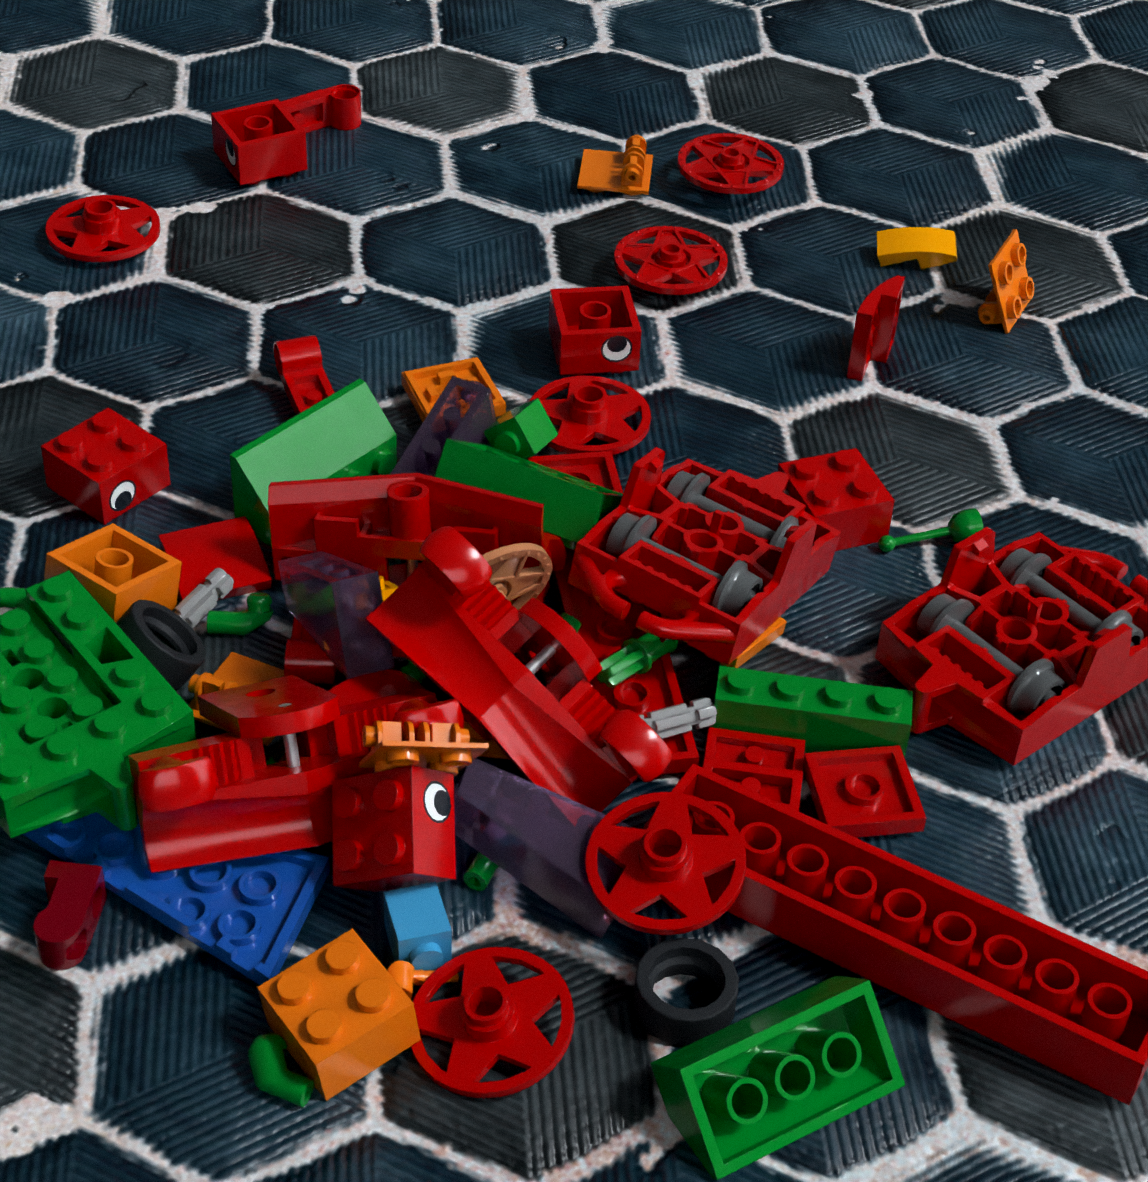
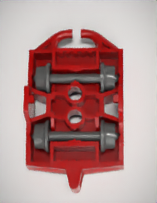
(705, 552)
(997, 644)

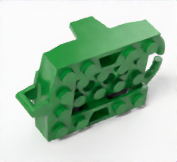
(75, 709)

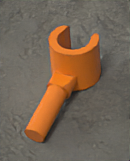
(406, 976)

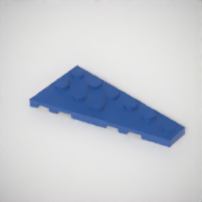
(231, 908)

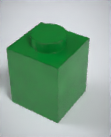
(522, 430)

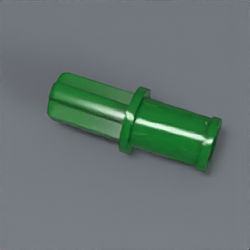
(633, 658)

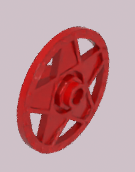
(730, 164)
(103, 226)
(669, 263)
(593, 413)
(666, 863)
(493, 1022)

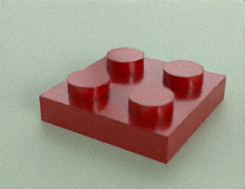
(864, 791)

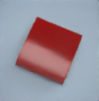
(875, 326)
(221, 545)
(758, 762)

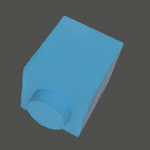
(418, 926)

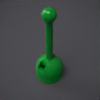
(959, 528)

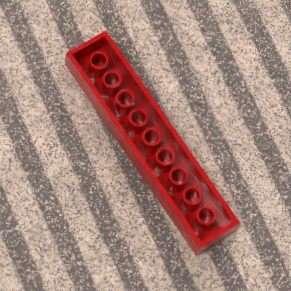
(932, 940)

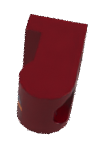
(74, 908)

